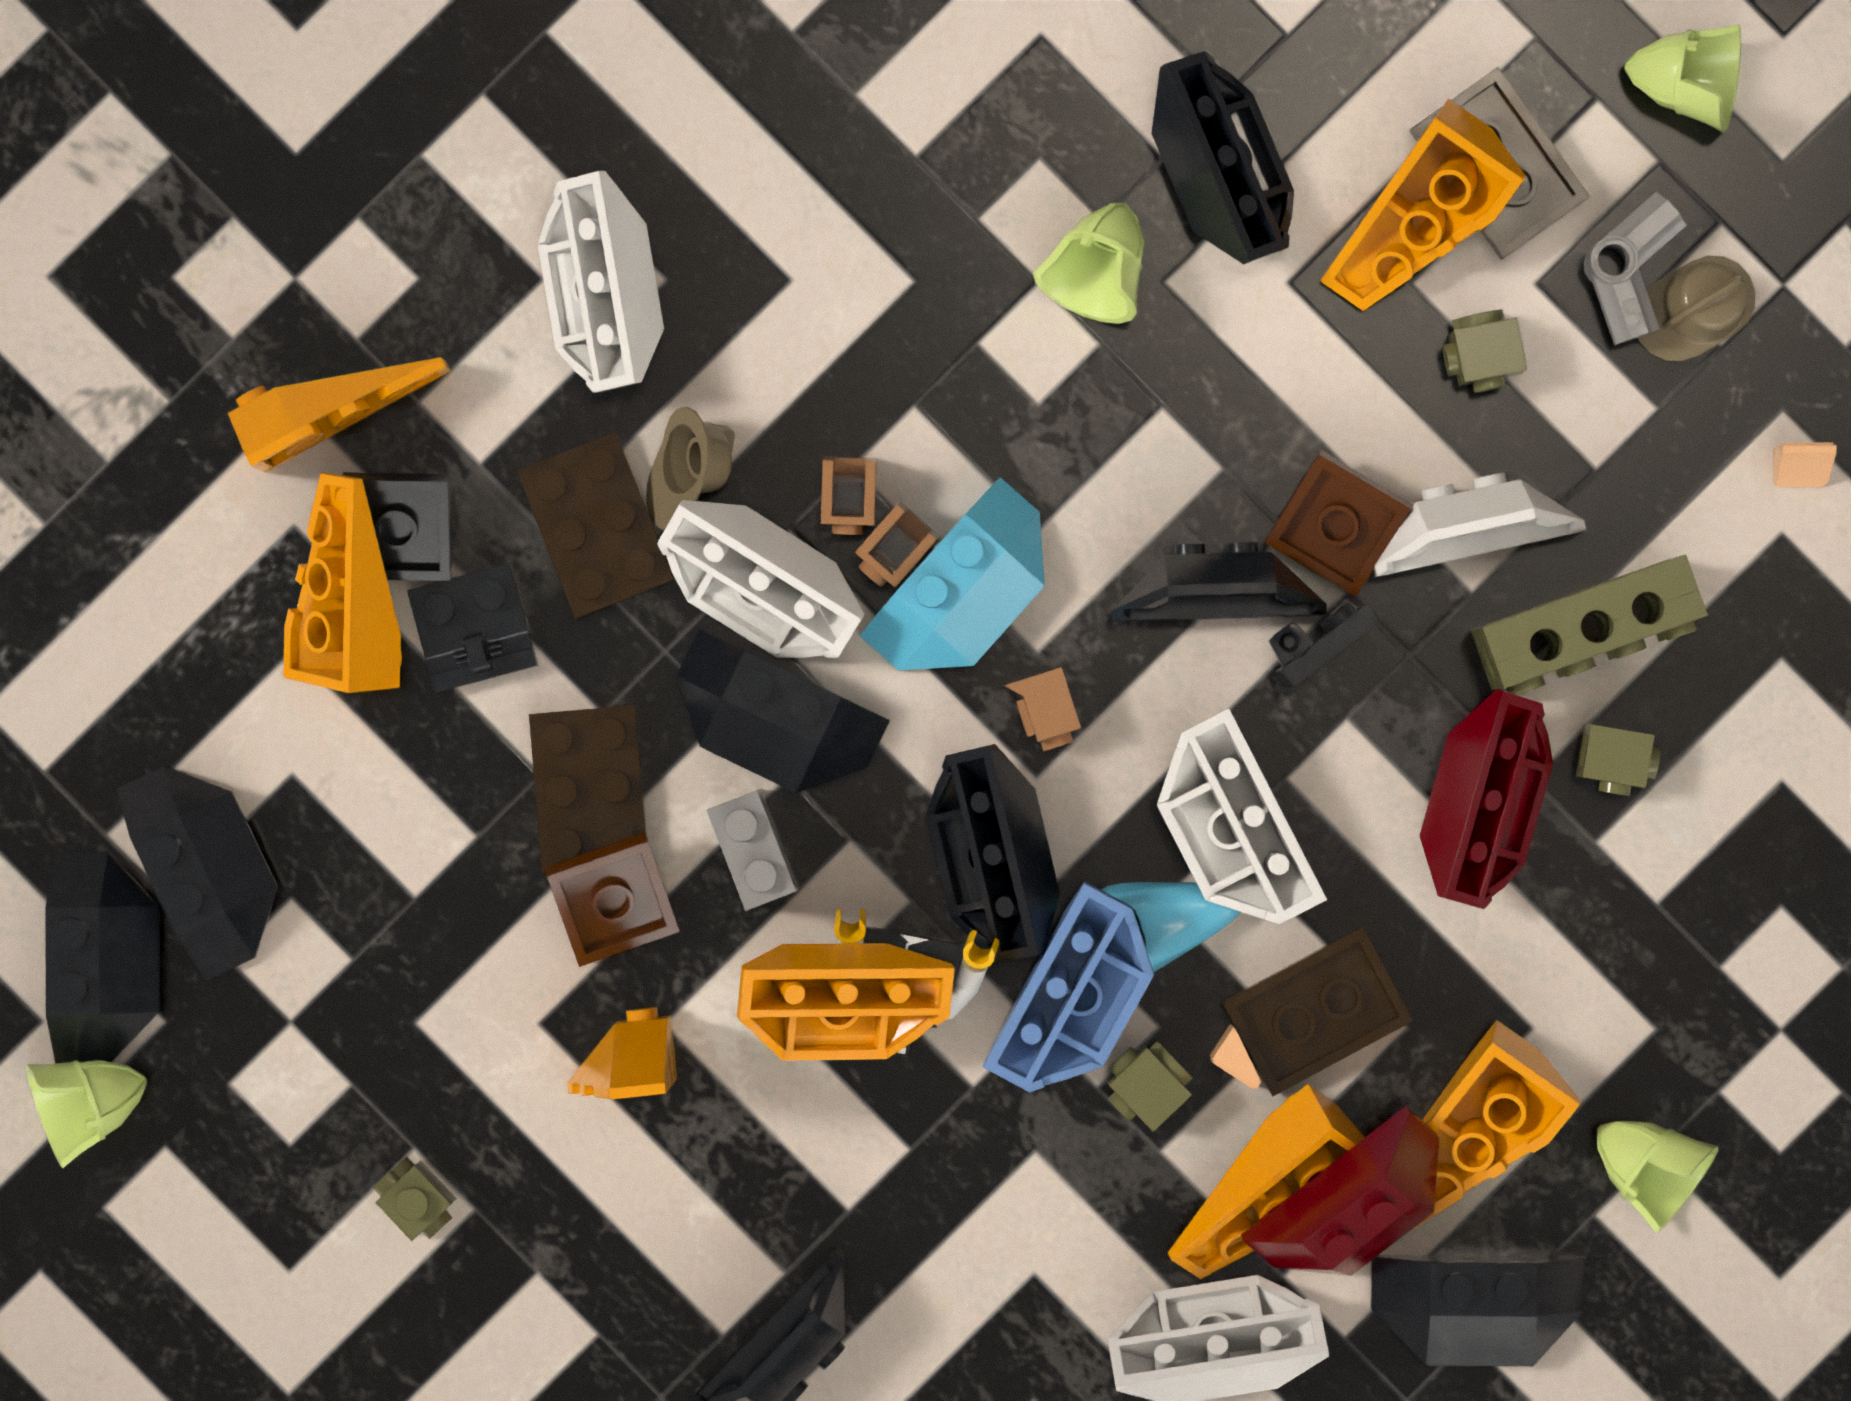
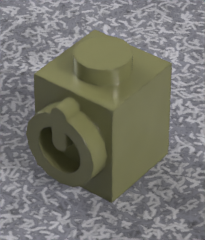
(1484, 350)
(1148, 1084)
(414, 1199)

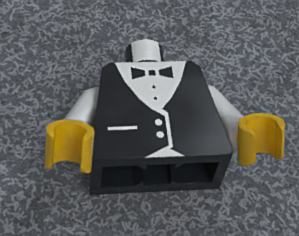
(967, 958)

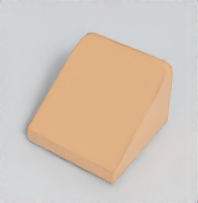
(1803, 464)
(1233, 1058)

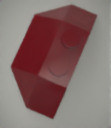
(1487, 798)
(1355, 1203)

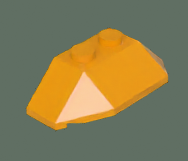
(843, 999)

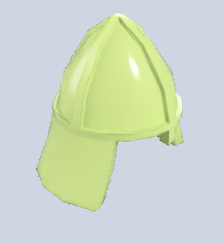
(1691, 73)
(1097, 266)
(82, 1102)
(1653, 1166)

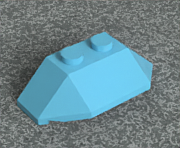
(965, 587)

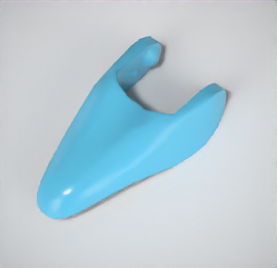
(1172, 916)

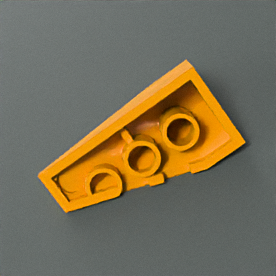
(1437, 198)
(298, 416)
(345, 615)
(630, 1060)
(1495, 1112)
(1278, 1160)

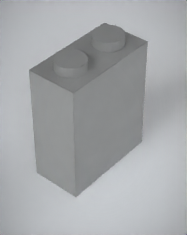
(753, 849)

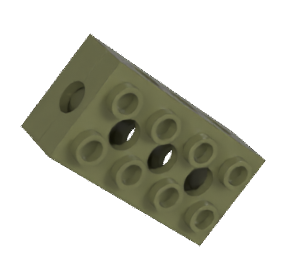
(1672, 608)

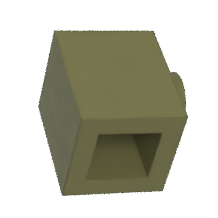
(1617, 758)

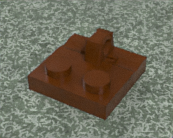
(1338, 523)
(612, 899)

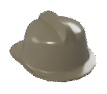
(1698, 307)
(690, 463)

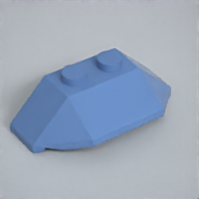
(1074, 995)

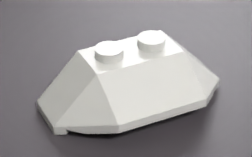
(600, 282)
(1474, 523)
(760, 580)
(1233, 826)
(1216, 1341)

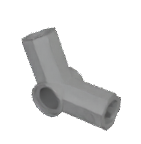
(1637, 240)

